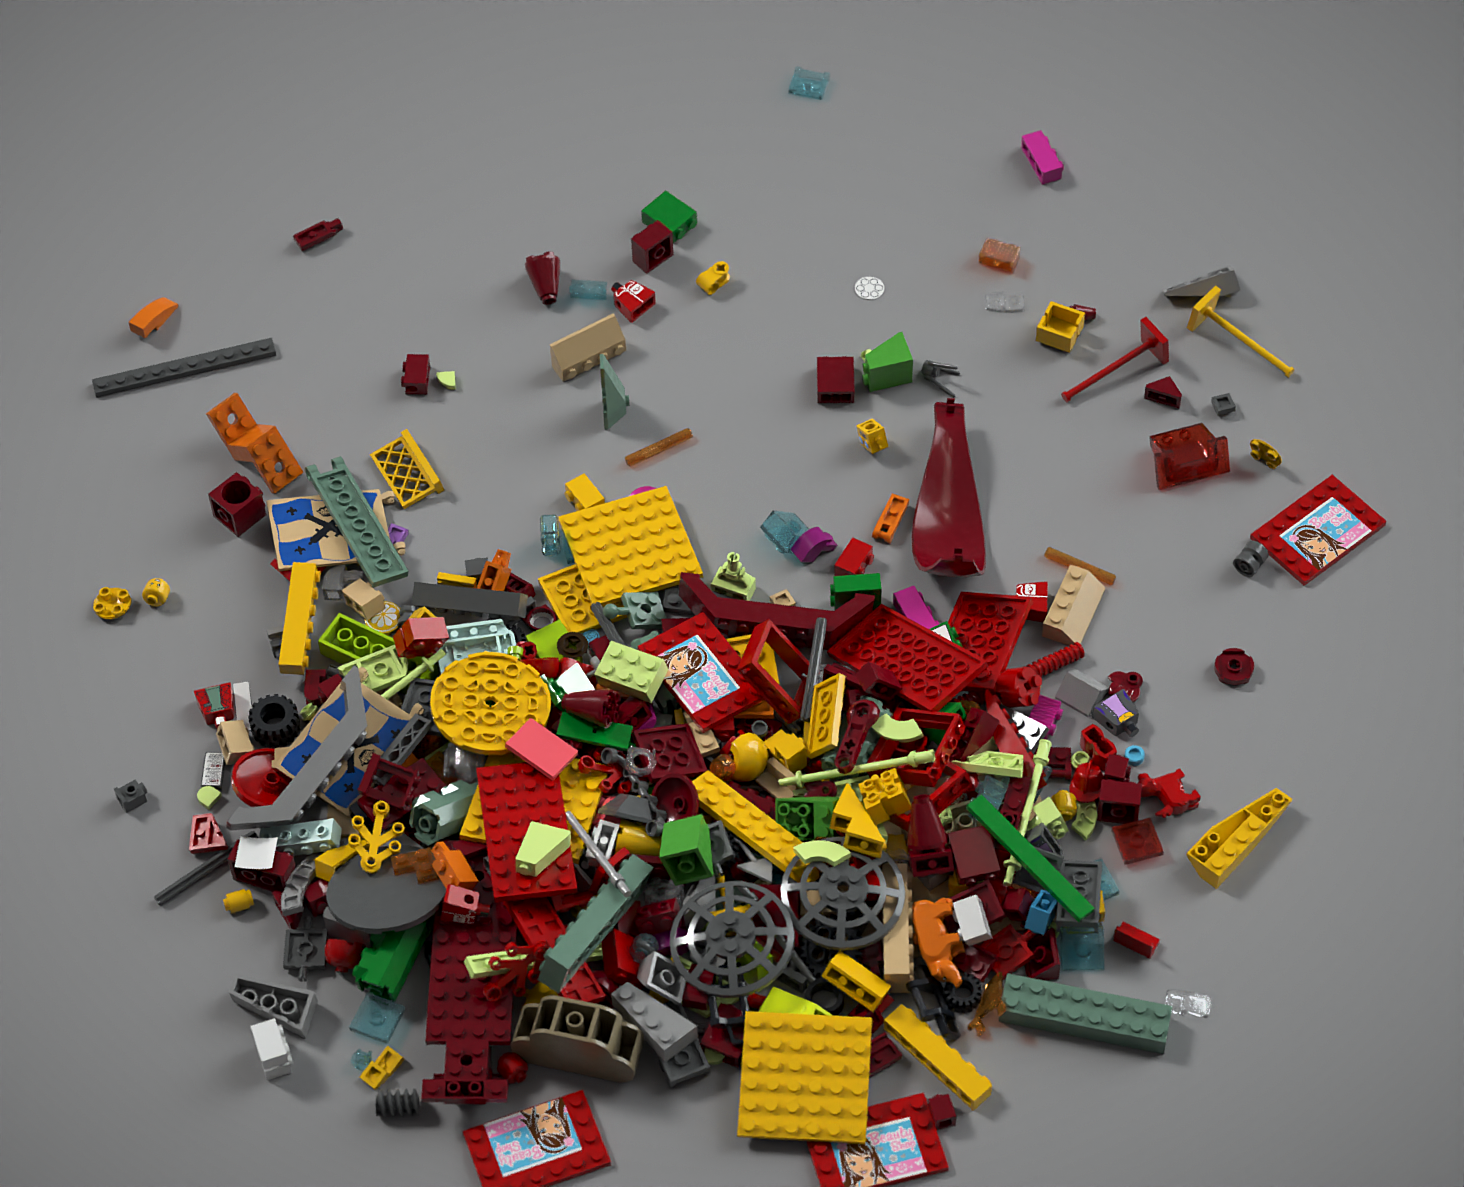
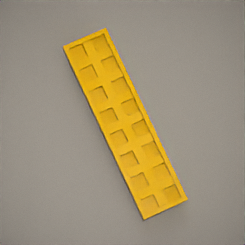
(750, 824)

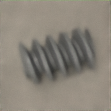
(397, 1102)

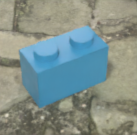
(1041, 913)

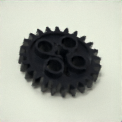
(811, 950)

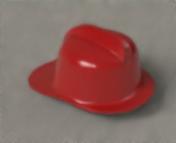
(1086, 782)

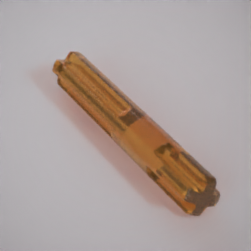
(658, 447)
(1066, 560)

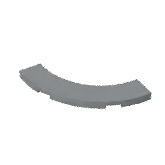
(298, 882)

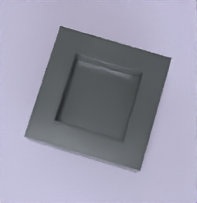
(1223, 404)

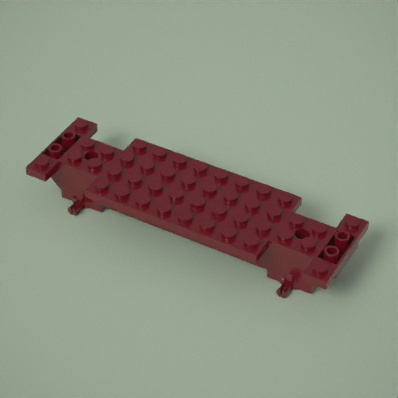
(456, 1003)

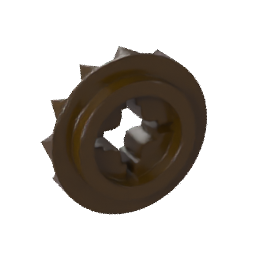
(575, 639)

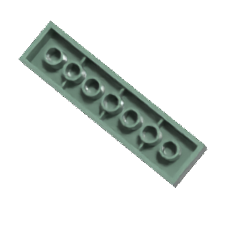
(593, 925)
(1086, 1013)

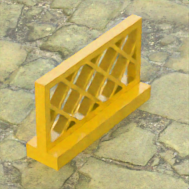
(421, 465)

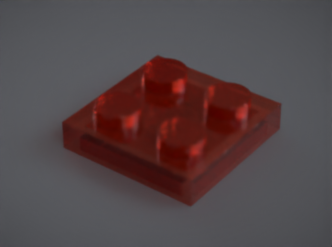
(1137, 841)

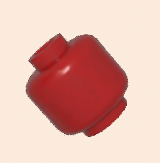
(512, 1067)

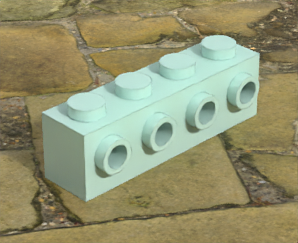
(305, 836)

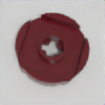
(1234, 676)

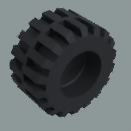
(277, 733)

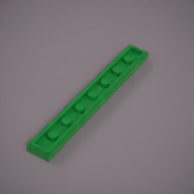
(1030, 858)

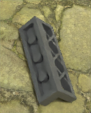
(403, 745)

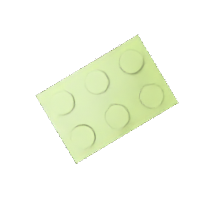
(631, 671)

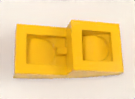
(380, 1070)

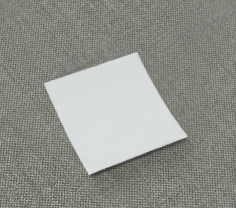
(256, 853)

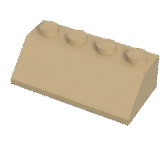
(583, 348)
(1073, 606)

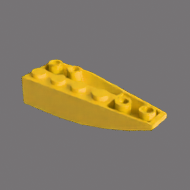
(1235, 837)

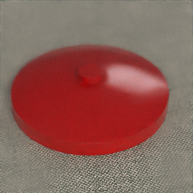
(256, 780)

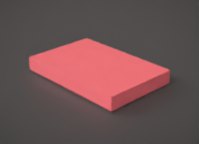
(541, 749)

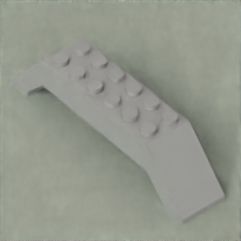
(318, 768)

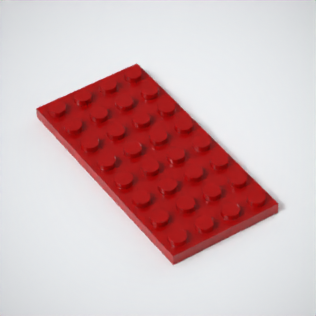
(924, 662)
(509, 802)

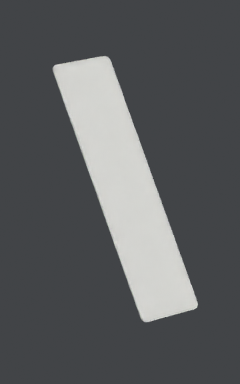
(242, 702)

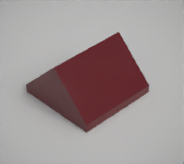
(1046, 961)

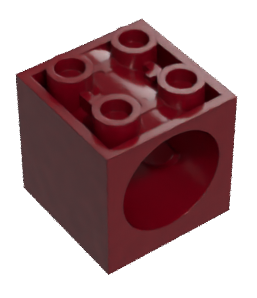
(225, 505)

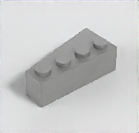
(287, 1004)
(662, 1027)

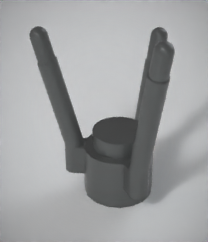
(933, 369)

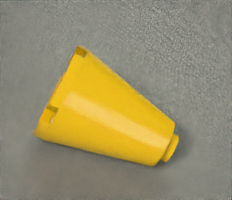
(636, 840)

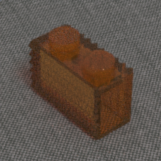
(999, 255)

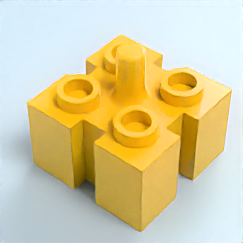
(884, 796)

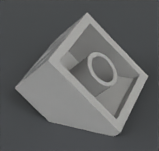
(662, 977)

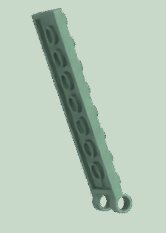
(357, 523)

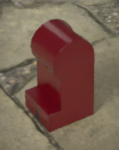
(312, 679)

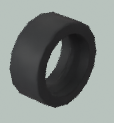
(823, 984)

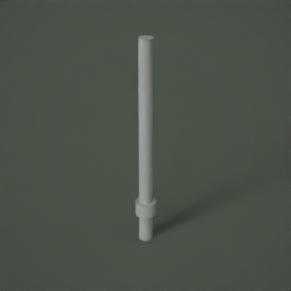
(615, 878)

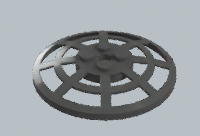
(844, 901)
(733, 948)

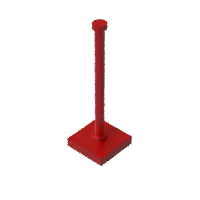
(1151, 339)

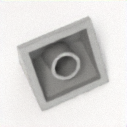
(1081, 692)

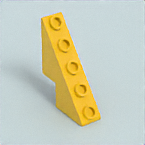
(853, 820)

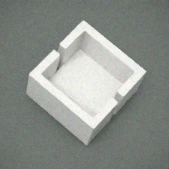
(272, 1049)

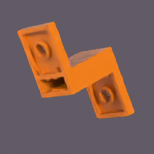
(254, 443)

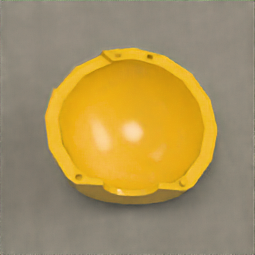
(749, 757)

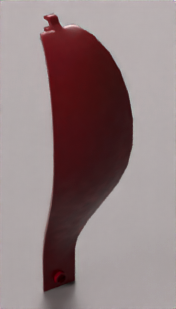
(948, 514)

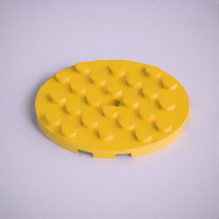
(465, 687)

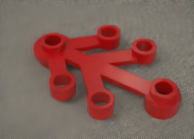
(587, 764)
(517, 968)

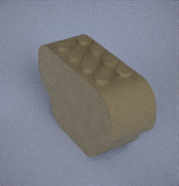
(578, 1038)

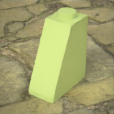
(541, 847)

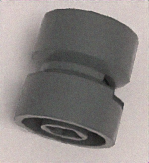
(1250, 558)

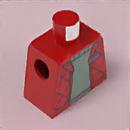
(216, 703)

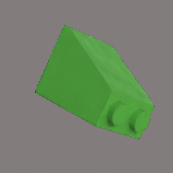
(888, 364)
(687, 850)

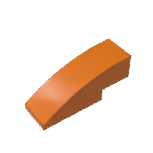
(152, 316)

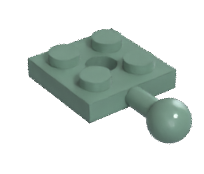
(632, 608)

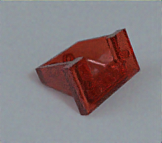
(1188, 455)

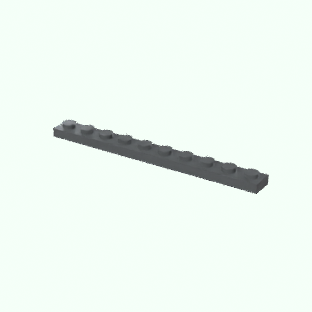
(183, 367)

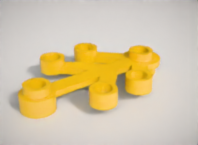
(375, 840)

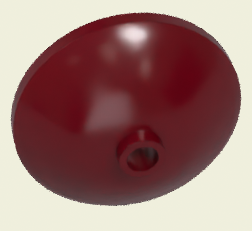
(676, 797)

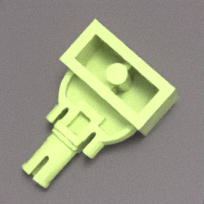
(733, 580)
(1047, 813)

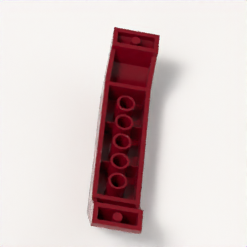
(739, 617)

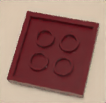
(674, 751)

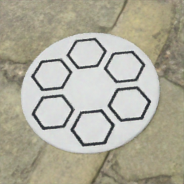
(869, 288)

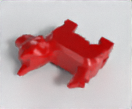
(1170, 792)

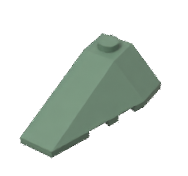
(612, 394)

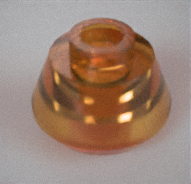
(723, 767)

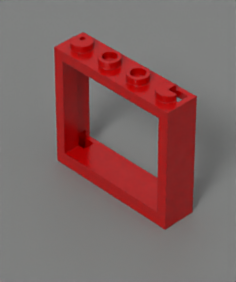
(762, 680)
(936, 720)
(944, 795)

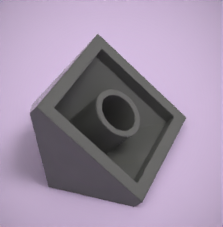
(627, 807)

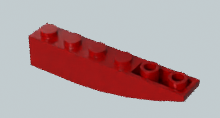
(1006, 737)

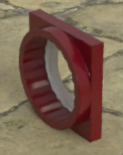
(541, 611)

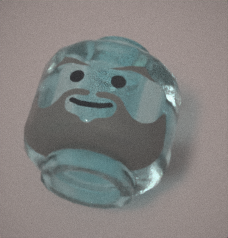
(643, 946)

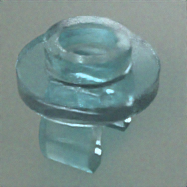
(361, 1059)

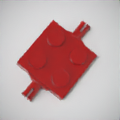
(1010, 948)

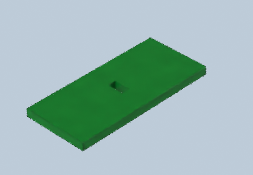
(580, 730)

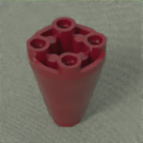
(544, 275)
(593, 706)
(925, 826)

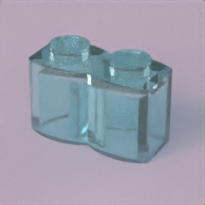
(550, 535)

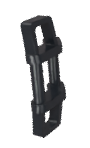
(941, 1014)
(723, 1023)

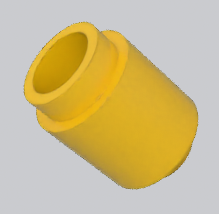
(238, 900)

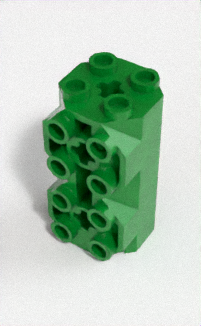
(389, 961)

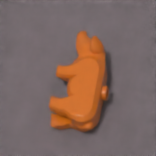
(934, 941)

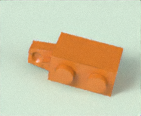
(496, 573)
(453, 867)

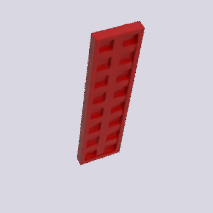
(540, 922)

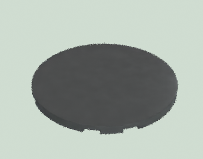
(381, 899)

